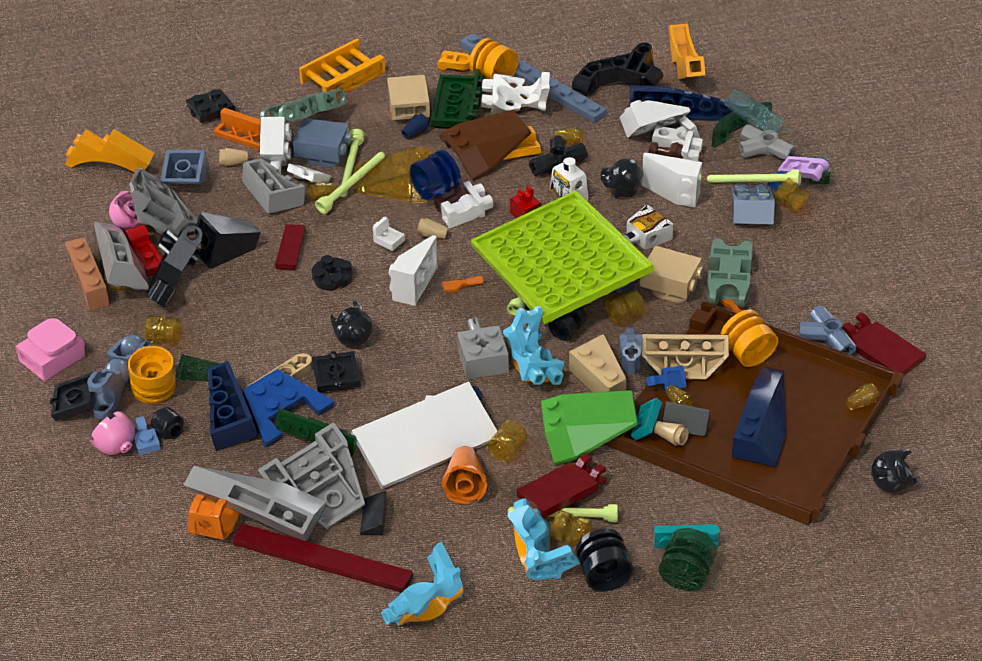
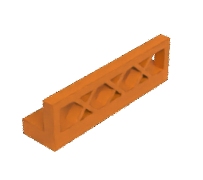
(239, 124)

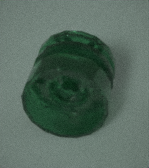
(687, 559)

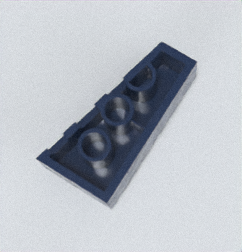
(228, 410)

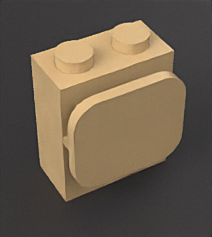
(408, 97)
(673, 274)

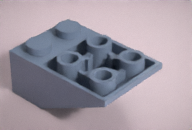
(752, 204)

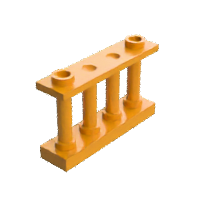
(349, 80)

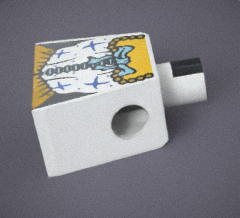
(568, 178)

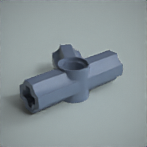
(826, 329)
(631, 350)

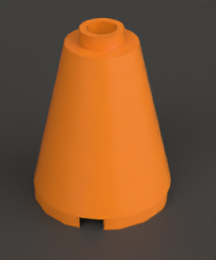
(464, 477)

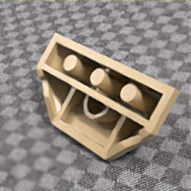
(697, 353)

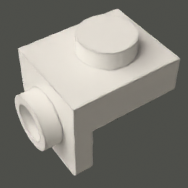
(386, 235)

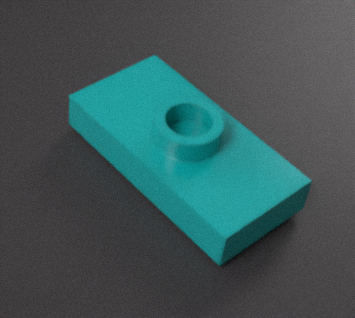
(646, 418)

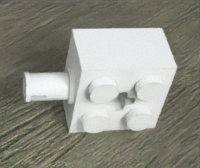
(274, 141)

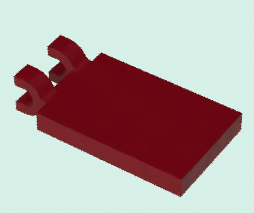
(883, 346)
(563, 486)

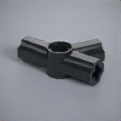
(557, 154)

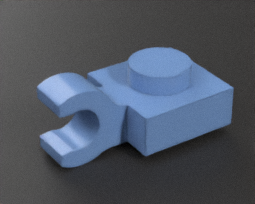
(145, 440)

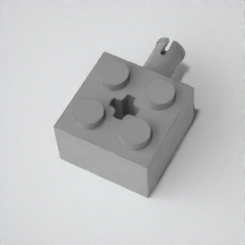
(482, 350)

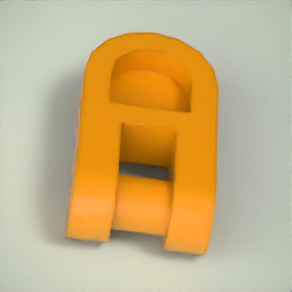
(453, 60)

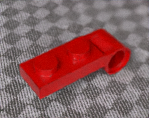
(143, 248)

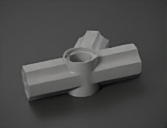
(763, 143)

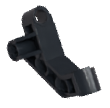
(630, 68)
(179, 252)

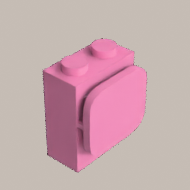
(50, 348)

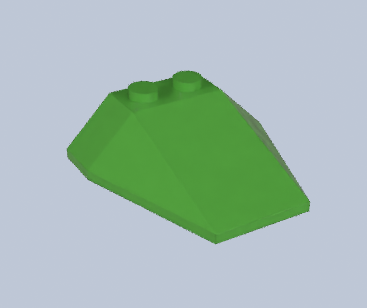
(586, 421)

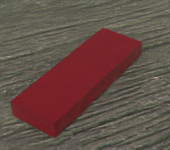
(290, 247)

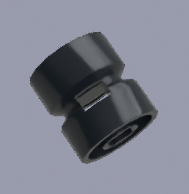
(568, 324)

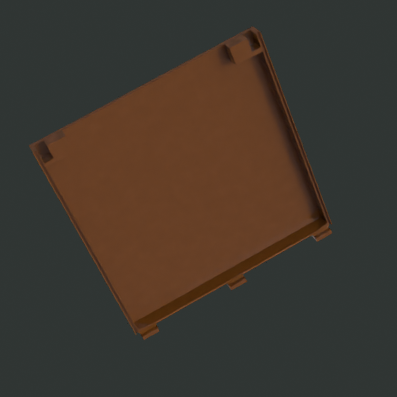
(819, 425)

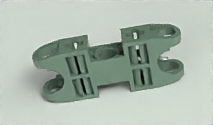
(307, 105)
(729, 272)

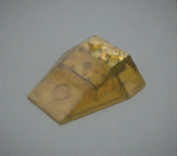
(392, 176)

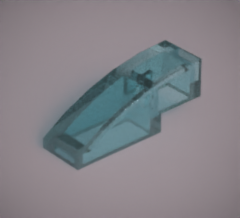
(753, 112)

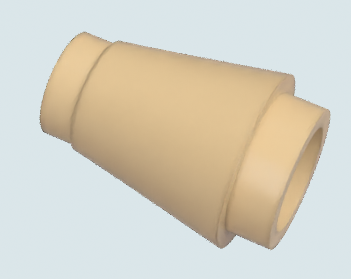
(232, 156)
(429, 227)
(672, 432)

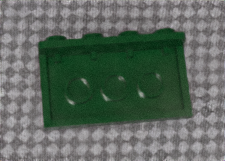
(456, 99)

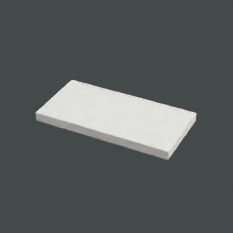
(424, 434)

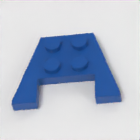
(280, 392)

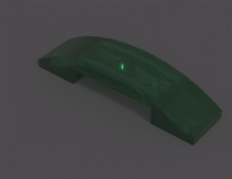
(728, 125)

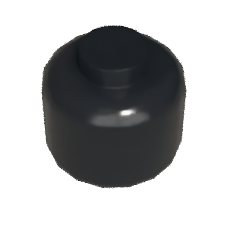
(167, 423)

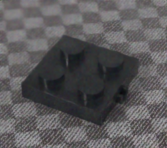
(209, 105)
(336, 372)
(72, 398)

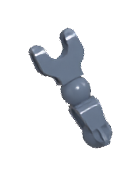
(111, 380)

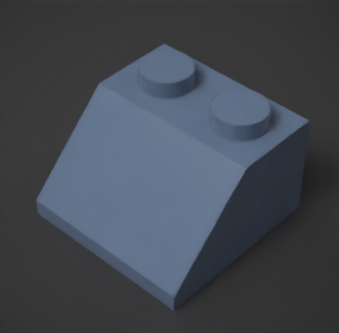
(185, 167)

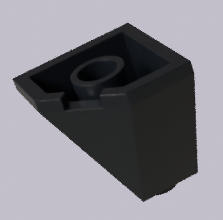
(225, 238)

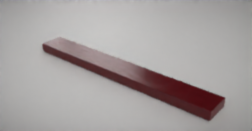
(323, 558)

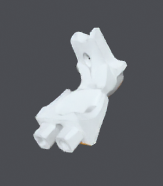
(521, 96)

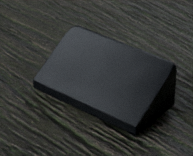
(374, 514)

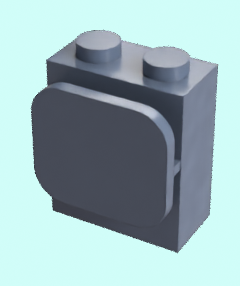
(321, 142)

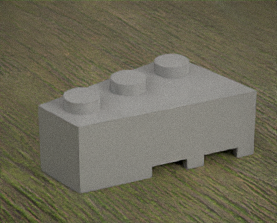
(270, 187)

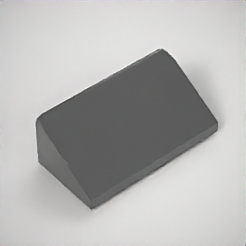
(693, 418)

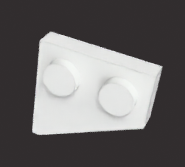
(312, 175)

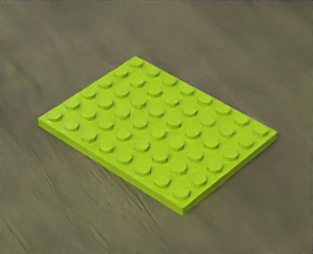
(561, 256)

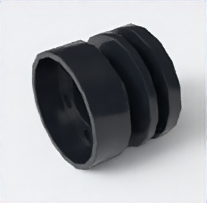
(604, 560)

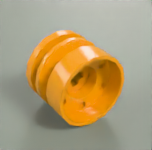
(493, 59)
(750, 338)
(152, 374)

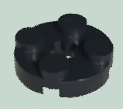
(339, 267)

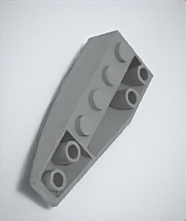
(119, 258)
(260, 499)

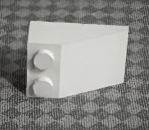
(645, 115)
(673, 178)
(413, 271)

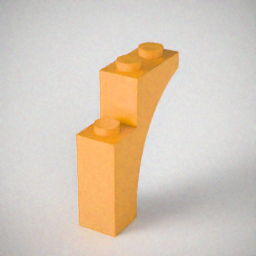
(683, 52)
(112, 149)

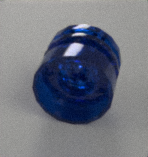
(435, 175)

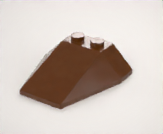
(485, 141)

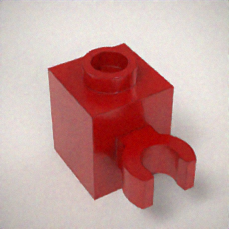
(523, 202)

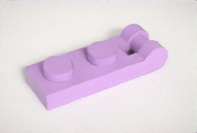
(809, 167)

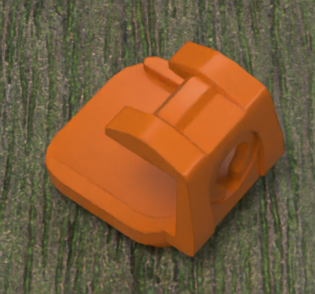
(211, 518)

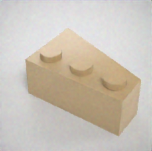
(597, 366)

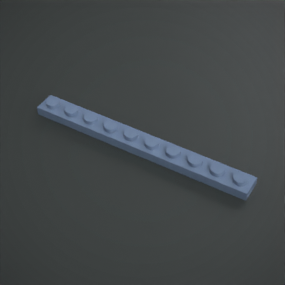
(558, 92)

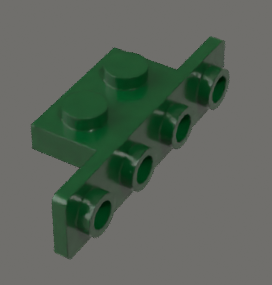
(307, 427)

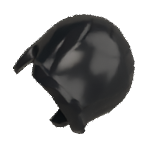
(623, 177)
(352, 325)
(892, 472)

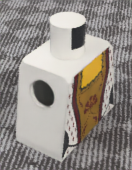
(648, 228)

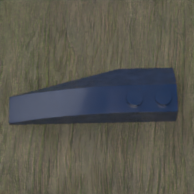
(701, 106)
(762, 420)

